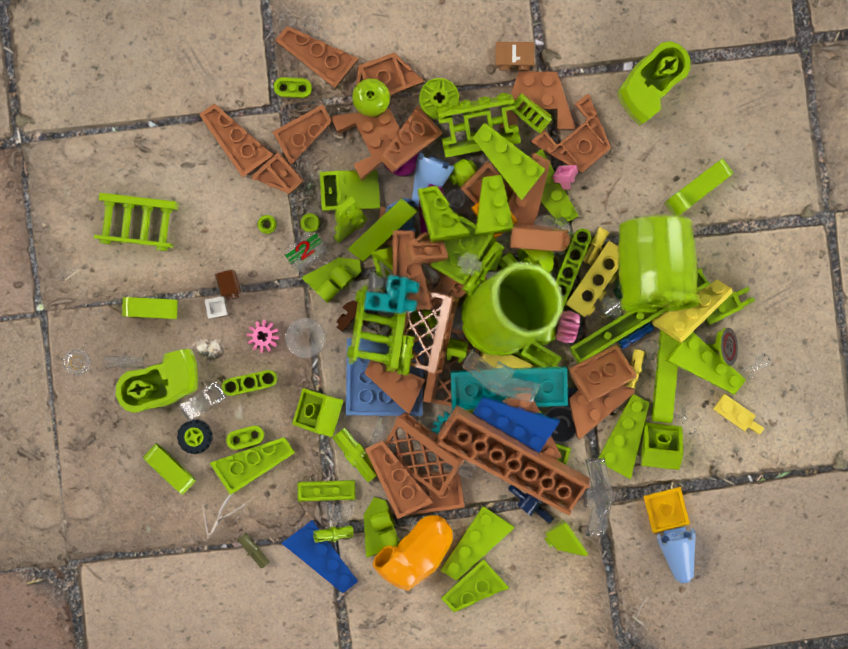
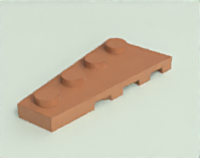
(324, 60)
(411, 139)
(237, 143)
(414, 271)
(400, 487)

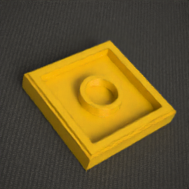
(666, 510)

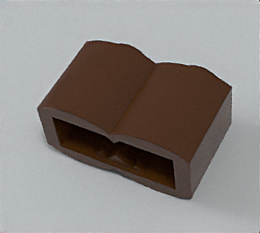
(228, 284)

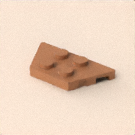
(390, 71)
(590, 414)

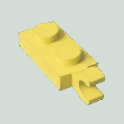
(737, 414)

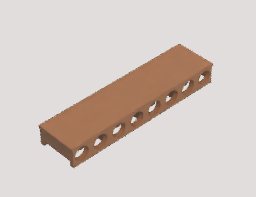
(513, 460)

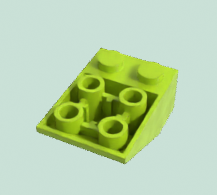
(341, 185)

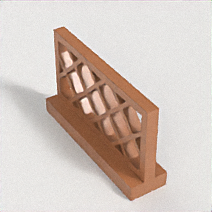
(440, 337)
(432, 379)
(429, 440)

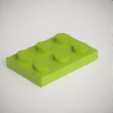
(458, 247)

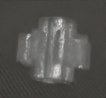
(469, 264)
(611, 307)

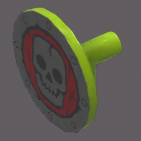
(727, 346)

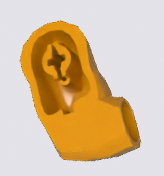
(416, 553)

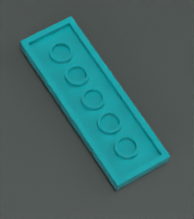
(468, 391)

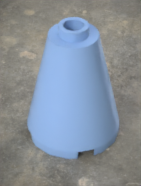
(429, 171)
(679, 552)

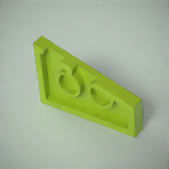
(474, 586)

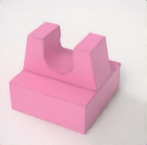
(565, 175)

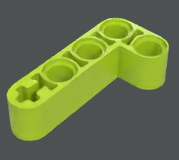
(698, 188)

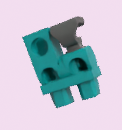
(397, 294)

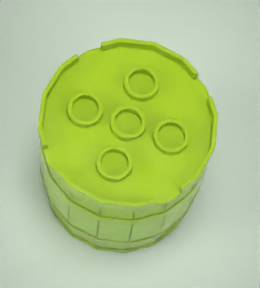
(657, 264)
(511, 309)

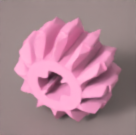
(567, 327)
(264, 329)

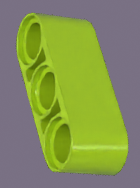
(149, 308)
(242, 388)
(169, 468)

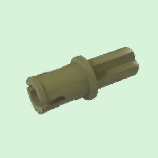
(253, 550)

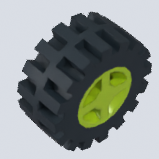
(188, 439)

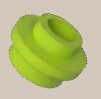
(262, 220)

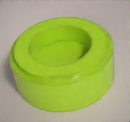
(310, 222)

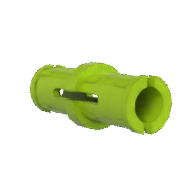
(405, 355)
(333, 534)

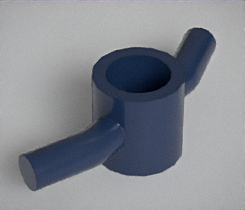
(530, 504)

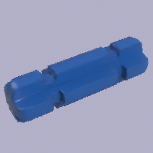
(636, 335)

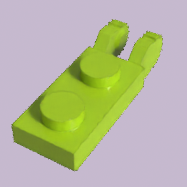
(729, 306)

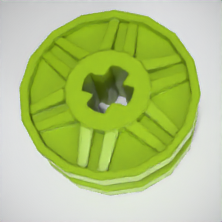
(431, 89)

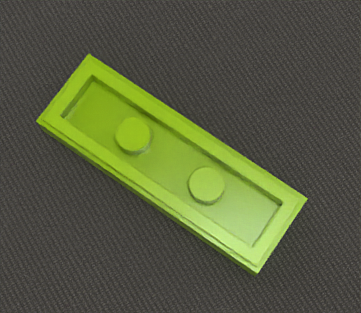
(326, 490)

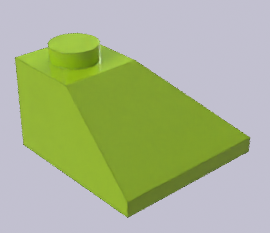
(564, 539)

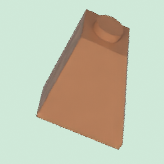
(539, 237)

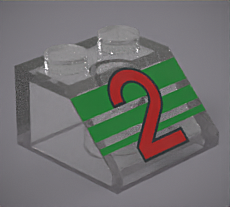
(306, 251)

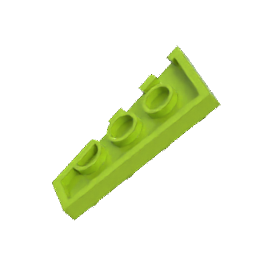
(512, 163)
(480, 537)

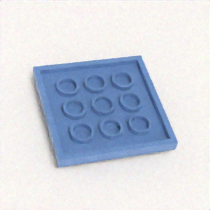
(366, 397)

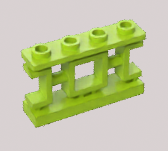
(475, 109)

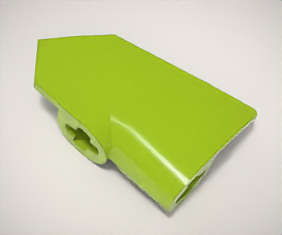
(333, 277)
(379, 527)

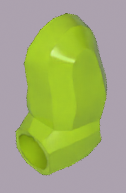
(652, 80)
(159, 383)

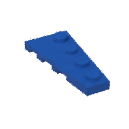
(522, 425)
(320, 557)

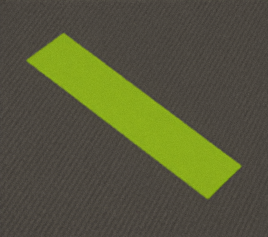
(382, 230)

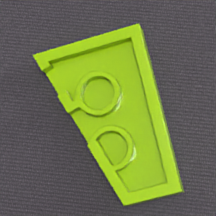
(494, 209)
(439, 217)
(348, 219)

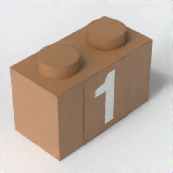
(514, 55)

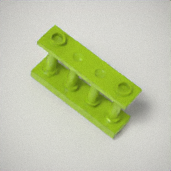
(128, 204)
(394, 340)

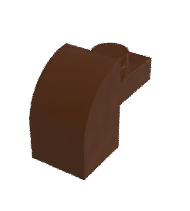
(351, 307)

